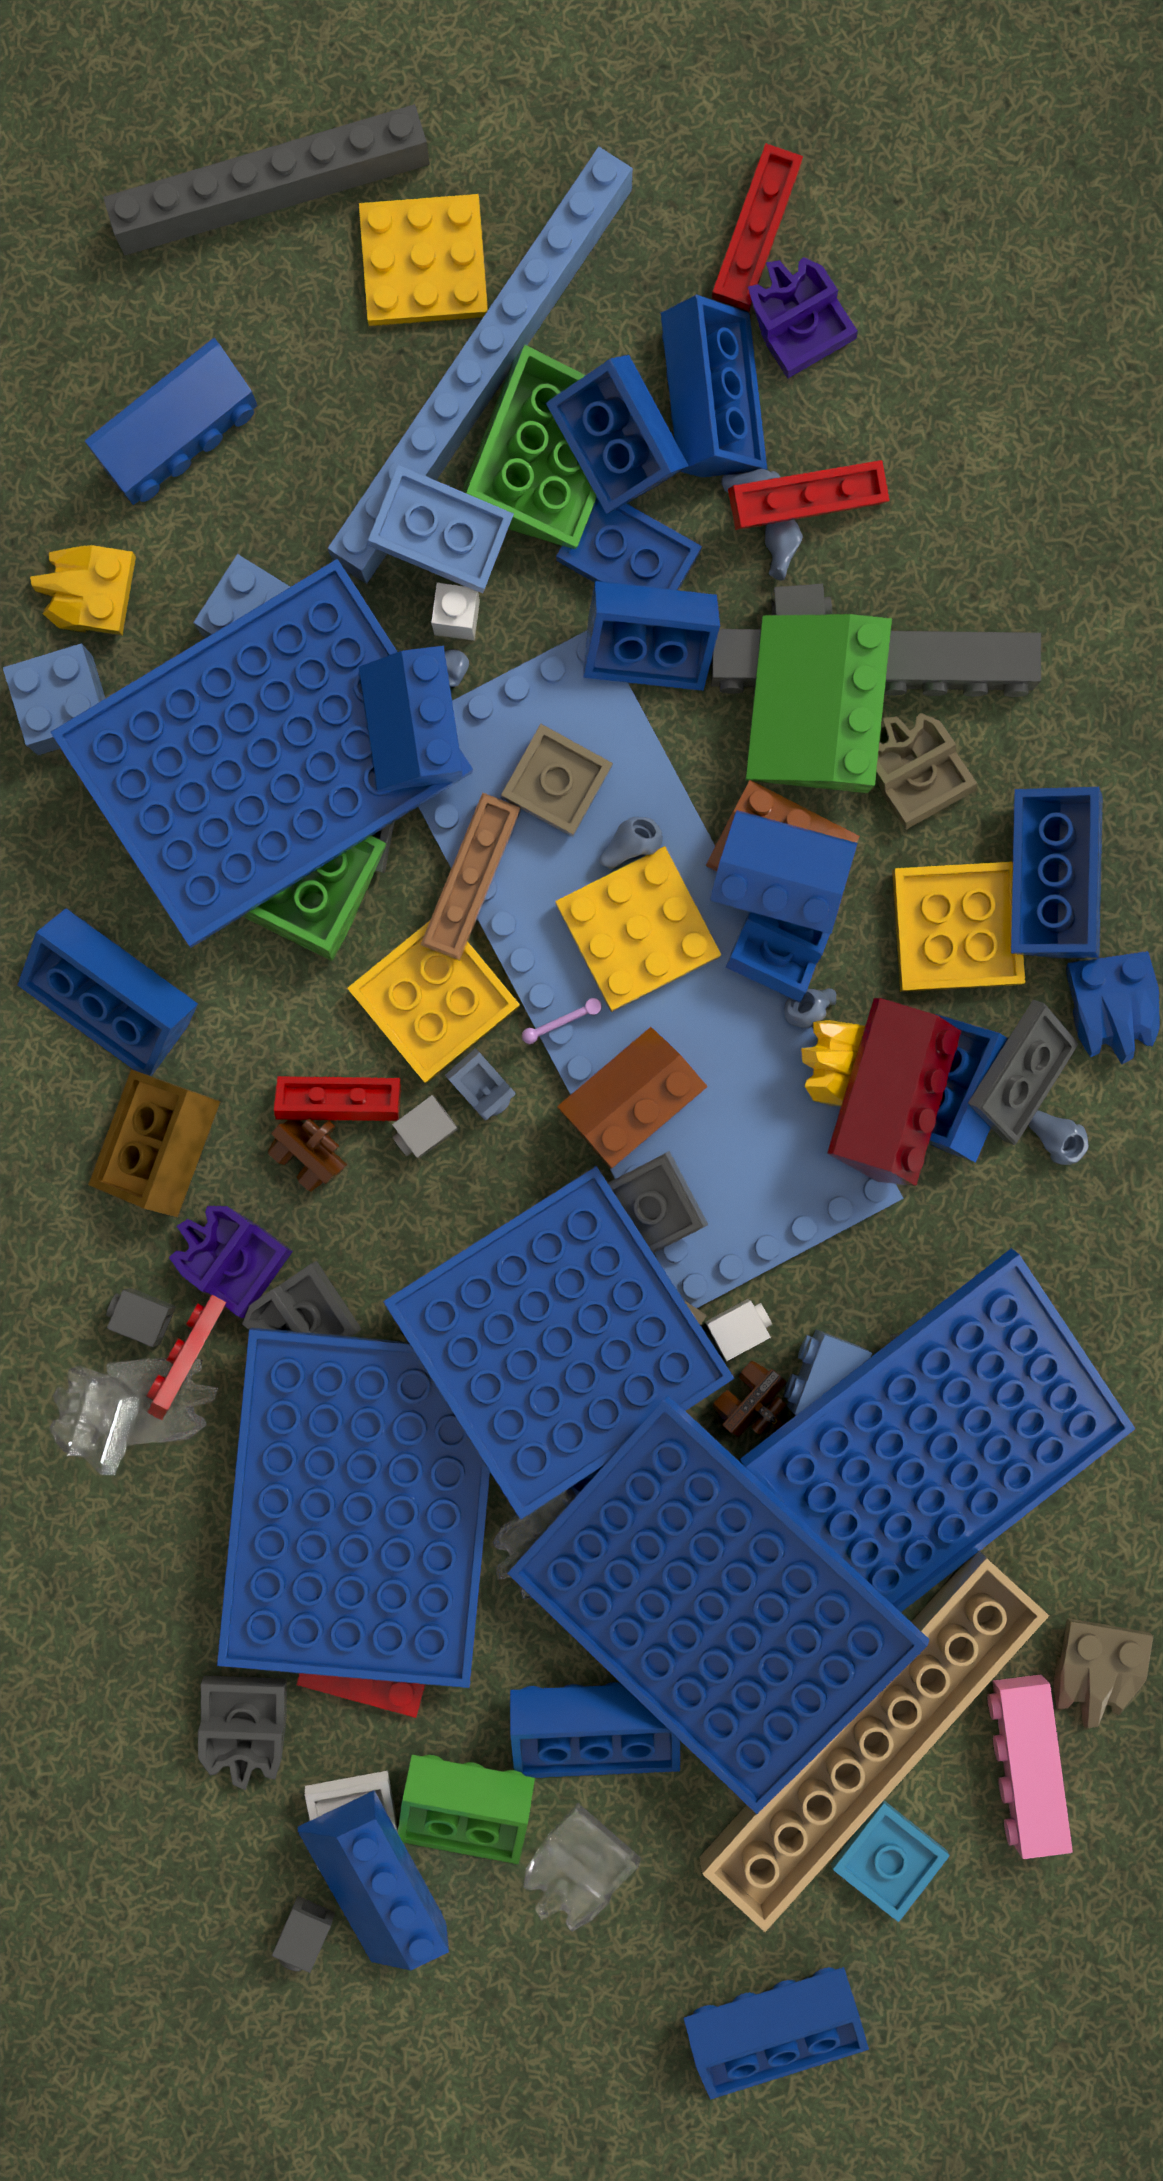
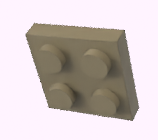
(556, 780)

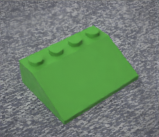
(526, 459)
(819, 701)
(324, 903)

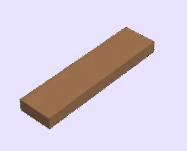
(471, 876)

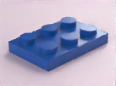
(630, 550)

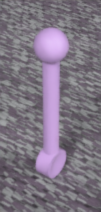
(591, 1007)

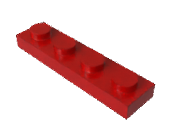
(757, 226)
(808, 494)

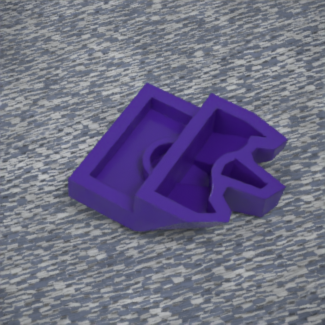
(800, 315)
(229, 1257)

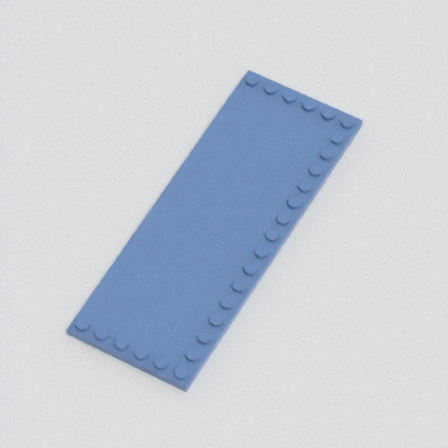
(754, 1136)

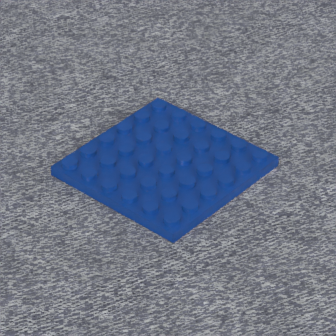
(556, 1340)

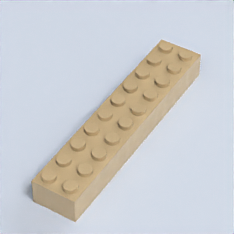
(775, 1854)

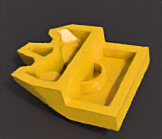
(88, 588)
(831, 1060)

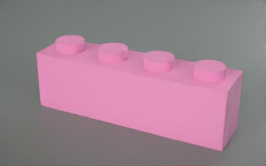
(1031, 1767)

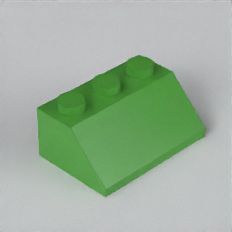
(465, 1808)

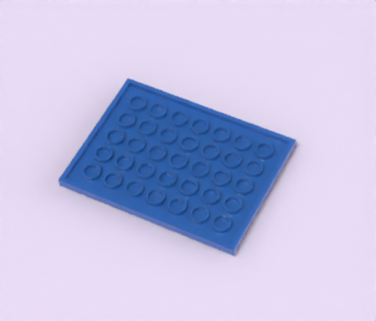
(245, 755)
(945, 1434)
(351, 1516)
(717, 1606)

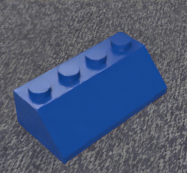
(713, 387)
(173, 423)
(1057, 872)
(105, 992)
(587, 1733)
(377, 1883)
(775, 2032)

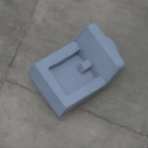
(481, 1085)

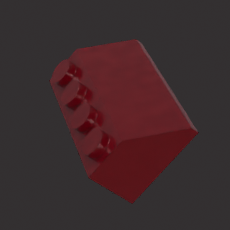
(894, 1092)

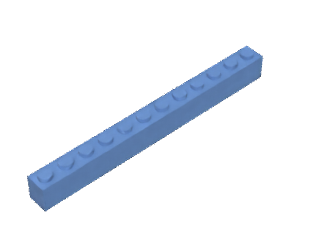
(492, 348)

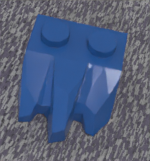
(777, 954)
(1115, 1003)

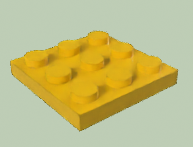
(423, 259)
(955, 927)
(638, 929)
(432, 1002)

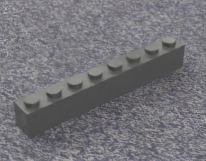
(268, 180)
(915, 661)

